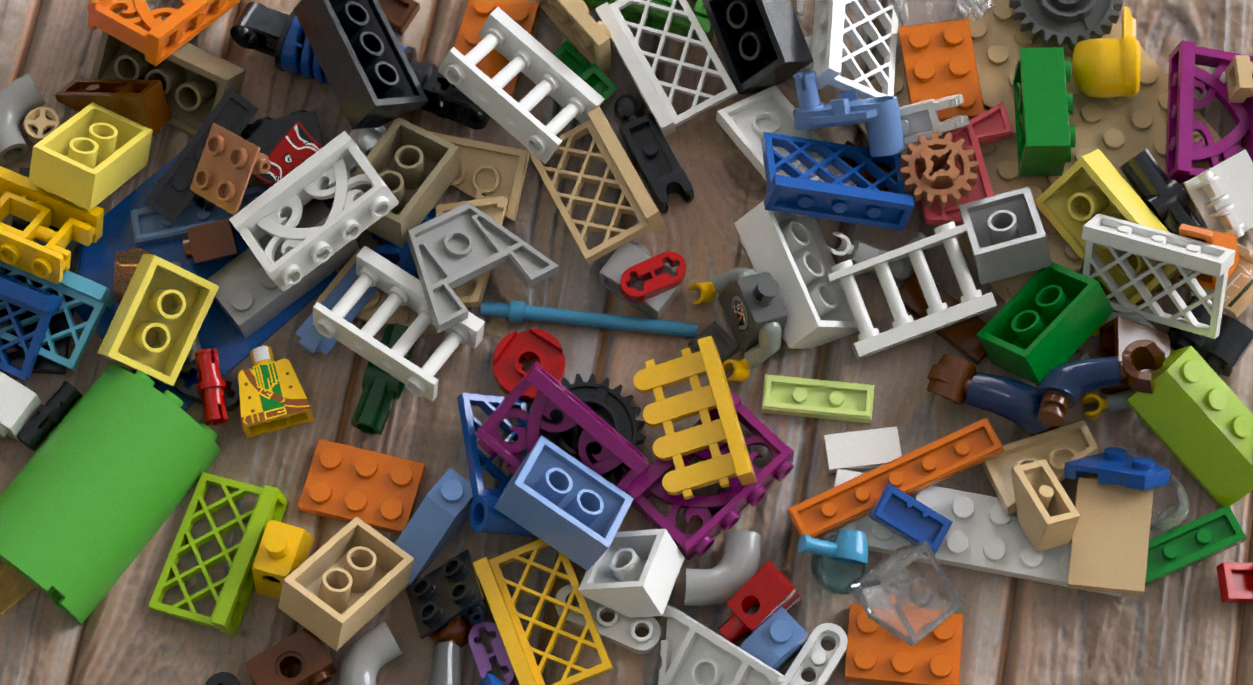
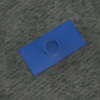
(909, 518)

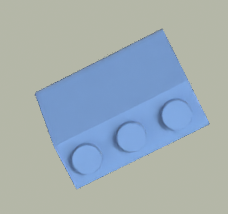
(564, 503)

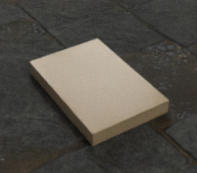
(1110, 538)

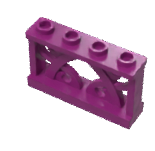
(1182, 80)
(552, 396)
(730, 503)

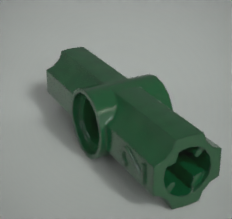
(379, 389)

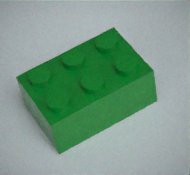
(1043, 111)
(1045, 322)

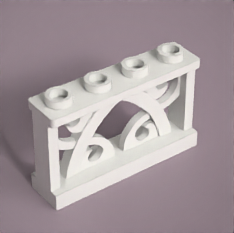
(349, 217)

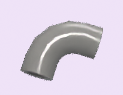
(16, 102)
(723, 581)
(368, 656)

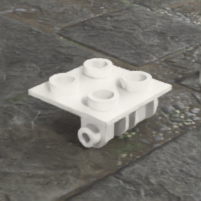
(1225, 195)

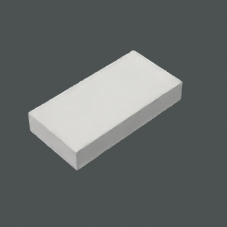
(861, 449)

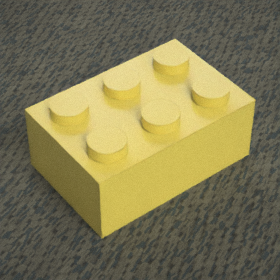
(90, 156)
(158, 319)

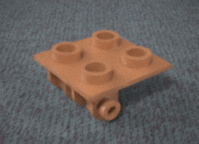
(226, 168)

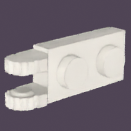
(924, 119)

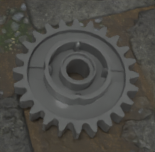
(1066, 20)

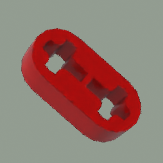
(656, 284)

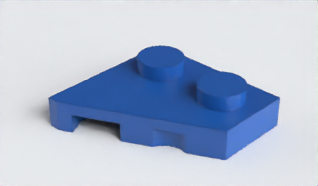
(1118, 468)

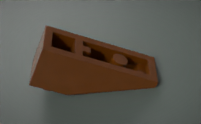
(134, 99)

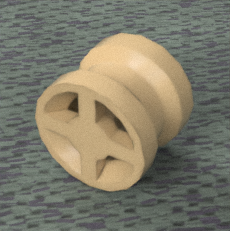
(40, 120)

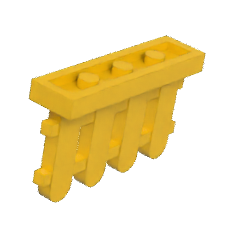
(700, 437)

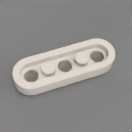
(618, 631)
(815, 658)

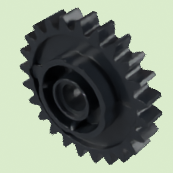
(606, 404)

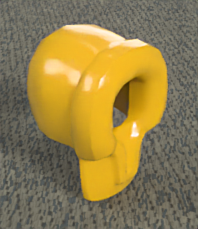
(1109, 65)

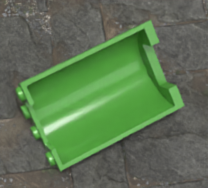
(101, 488)

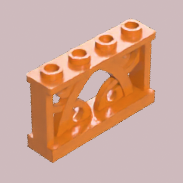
(157, 37)

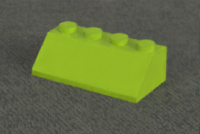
(1200, 424)

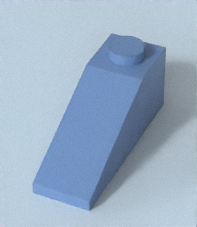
(436, 521)
(776, 640)

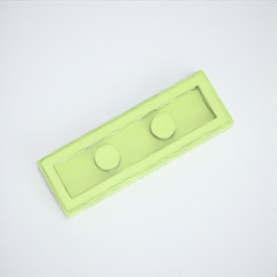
(818, 398)

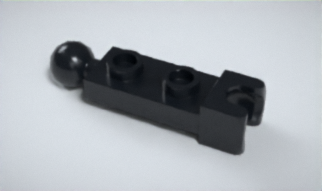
(651, 153)

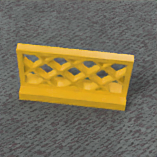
(509, 620)

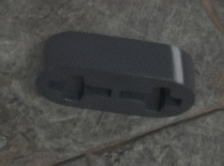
(191, 394)

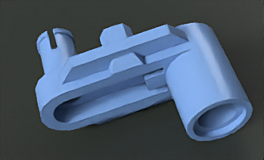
(878, 114)

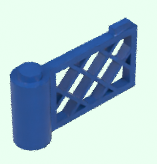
(482, 514)

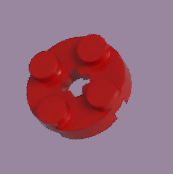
(525, 345)

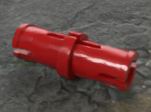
(211, 387)

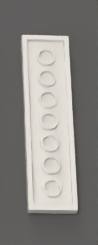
(978, 538)

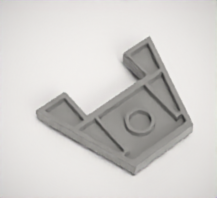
(462, 247)

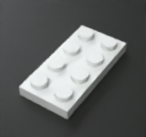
(769, 113)

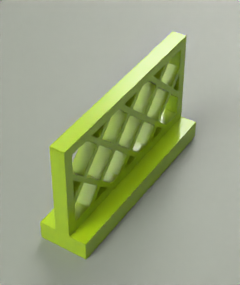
(239, 583)

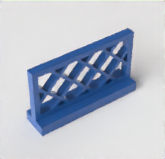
(832, 197)
(28, 299)

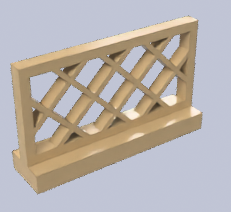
(626, 180)

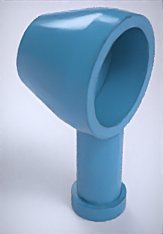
(848, 547)

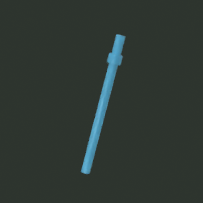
(518, 312)

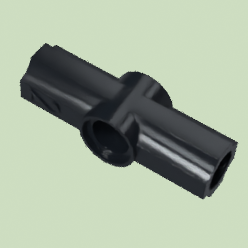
(1162, 195)

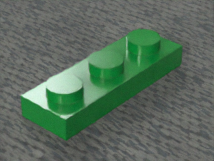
(1192, 543)

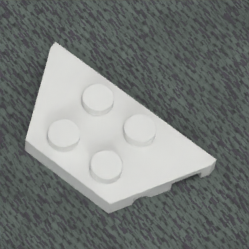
(702, 657)

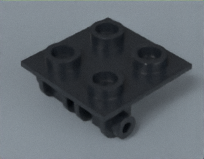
(447, 594)

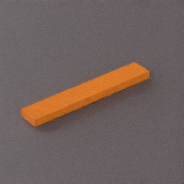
(907, 473)

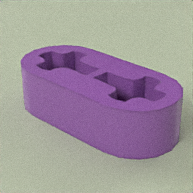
(499, 652)

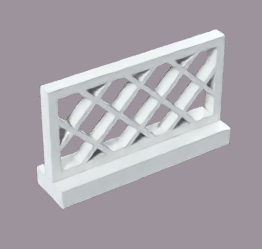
(830, 51)
(644, 76)
(1167, 249)

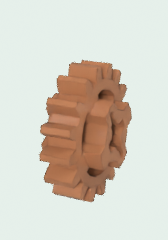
(946, 183)

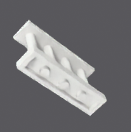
(539, 65)
(401, 290)
(938, 313)

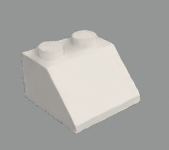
(635, 573)

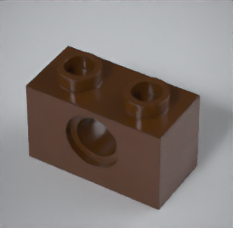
(300, 649)

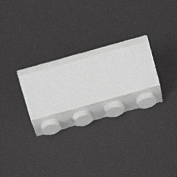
(799, 262)

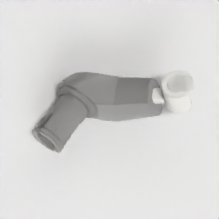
(860, 251)

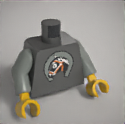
(753, 313)

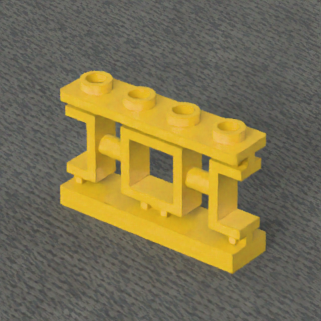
(42, 210)

